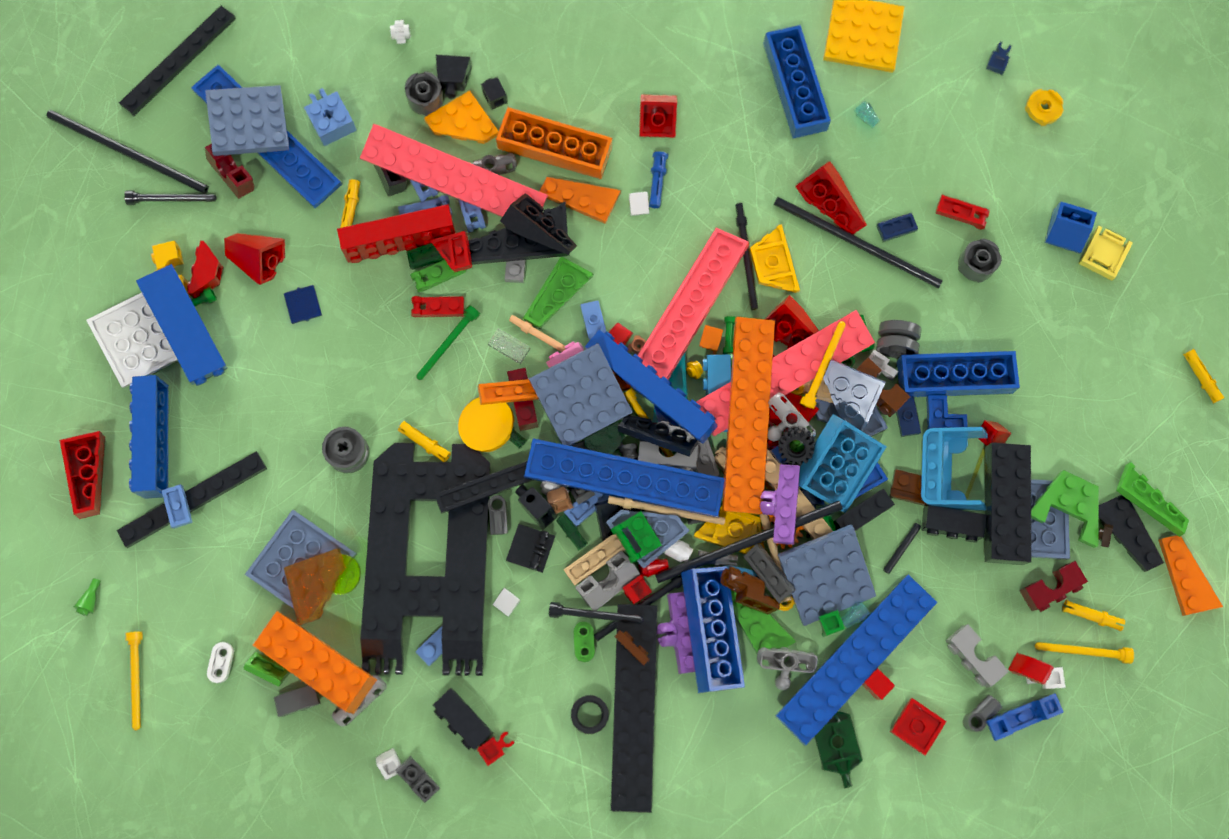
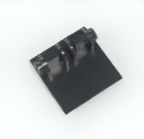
(530, 548)

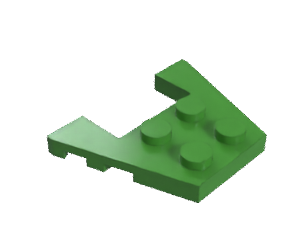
(1074, 498)

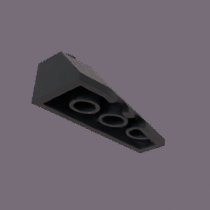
(528, 220)

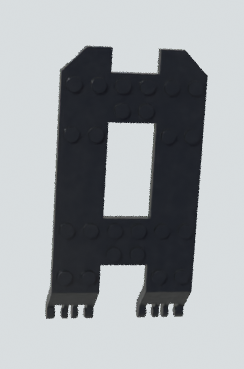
(392, 594)

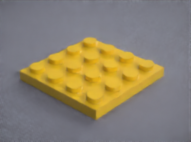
(864, 34)

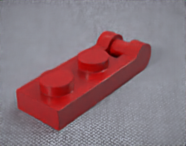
(962, 211)
(438, 306)

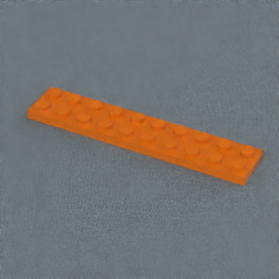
(748, 415)

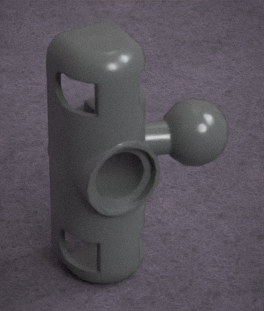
(498, 162)

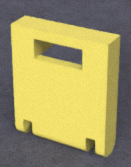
(1106, 250)

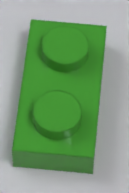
(266, 669)

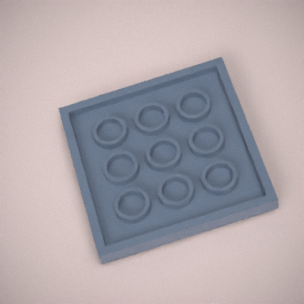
(246, 120)
(580, 395)
(1051, 537)
(293, 542)
(827, 574)

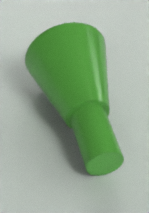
(87, 601)

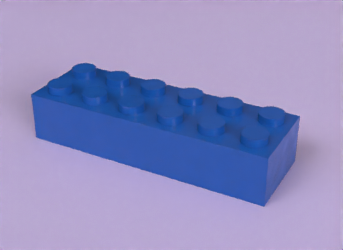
(796, 81)
(958, 373)
(149, 436)
(712, 630)

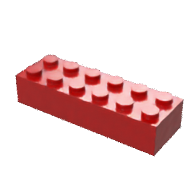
(394, 233)

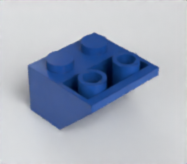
(1070, 227)

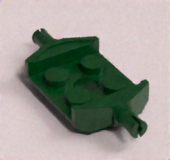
(840, 759)

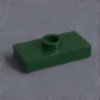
(423, 256)

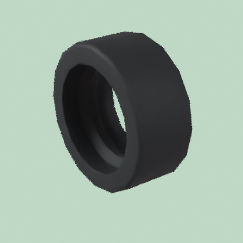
(592, 699)

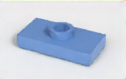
(592, 318)

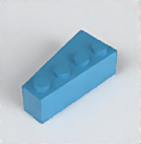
(717, 372)

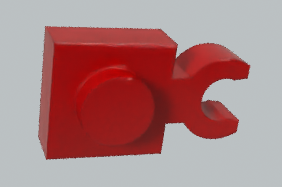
(493, 750)

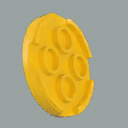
(485, 426)

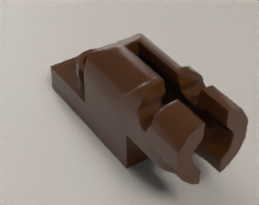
(748, 590)

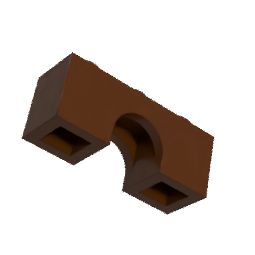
(889, 400)

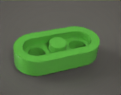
(584, 641)

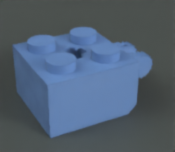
(329, 117)

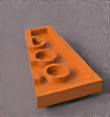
(584, 198)
(1187, 578)

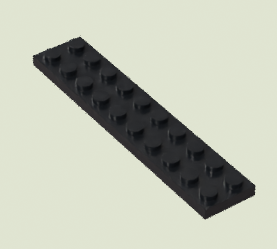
(634, 715)

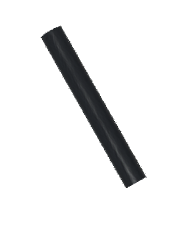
(902, 548)

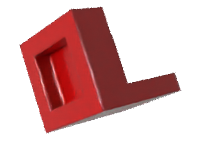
(995, 432)
(636, 590)
(878, 685)

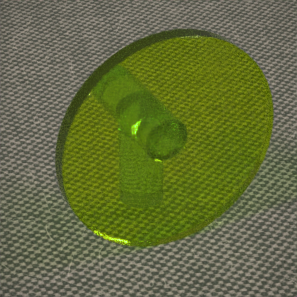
(350, 577)

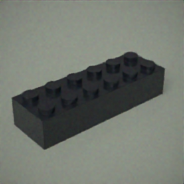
(1008, 503)

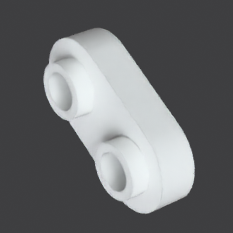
(218, 662)

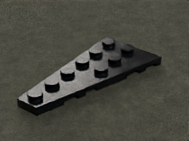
(509, 246)

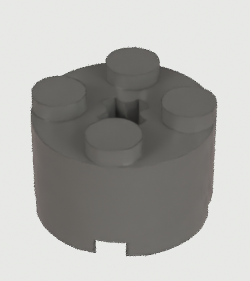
(424, 93)
(979, 260)

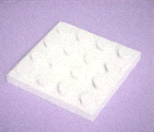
(132, 340)

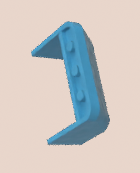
(937, 466)

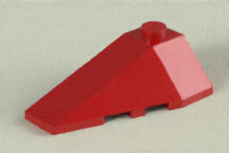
(831, 196)
(791, 323)

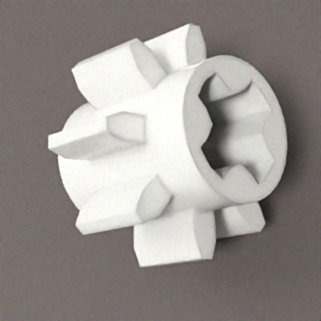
(400, 32)

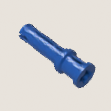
(658, 171)

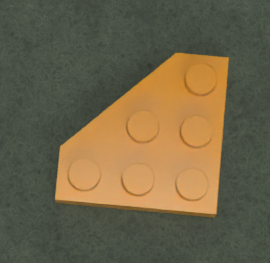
(462, 120)

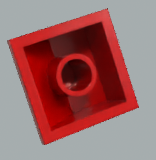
(658, 116)

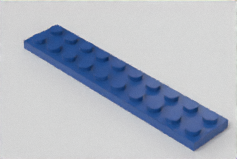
(294, 165)
(624, 477)
(855, 660)

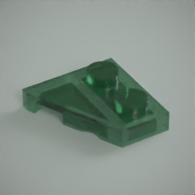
(605, 440)

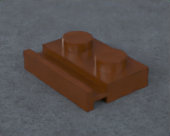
(907, 487)
(638, 652)

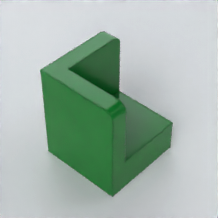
(831, 623)

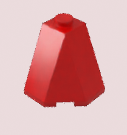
(255, 255)

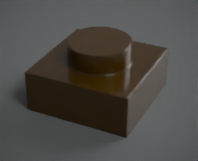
(1105, 535)

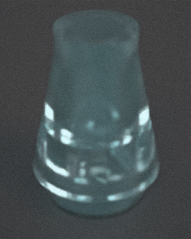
(867, 114)
(856, 614)

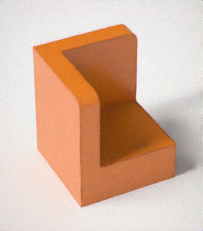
(711, 338)

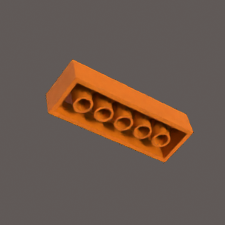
(554, 143)
(315, 662)

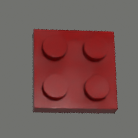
(918, 726)

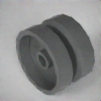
(898, 338)
(334, 450)

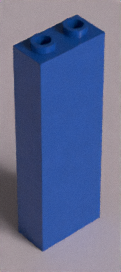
(182, 325)

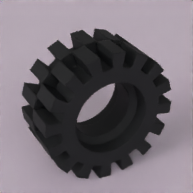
(791, 455)

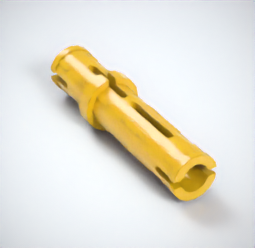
(351, 200)
(1203, 375)
(431, 446)
(1102, 618)

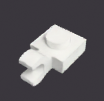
(882, 361)
(1055, 681)

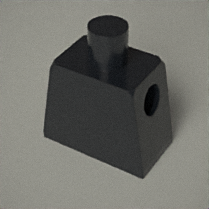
(453, 73)
(536, 506)

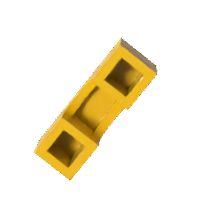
(167, 254)

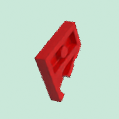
(454, 250)

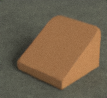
(559, 500)

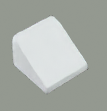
(639, 203)
(506, 602)
(388, 763)

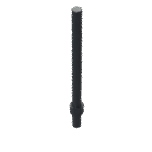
(741, 222)
(676, 582)

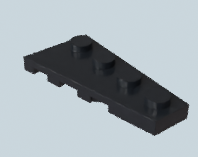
(1130, 532)

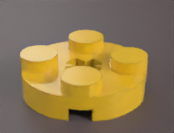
(1041, 115)

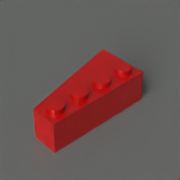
(84, 471)

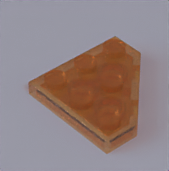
(313, 583)

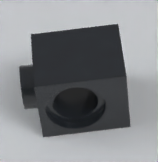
(494, 93)

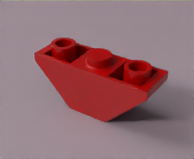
(205, 272)

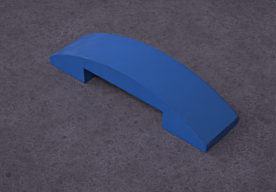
(1024, 716)

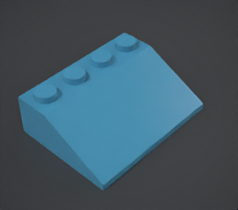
(840, 463)

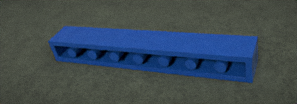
(655, 389)

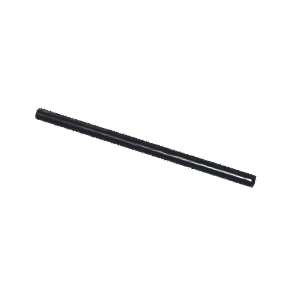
(120, 148)
(857, 242)
(744, 543)

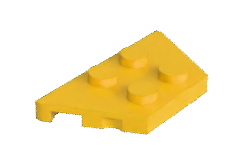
(773, 262)
(736, 527)

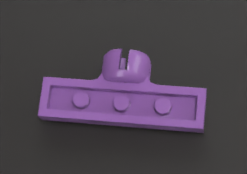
(783, 504)
(678, 633)

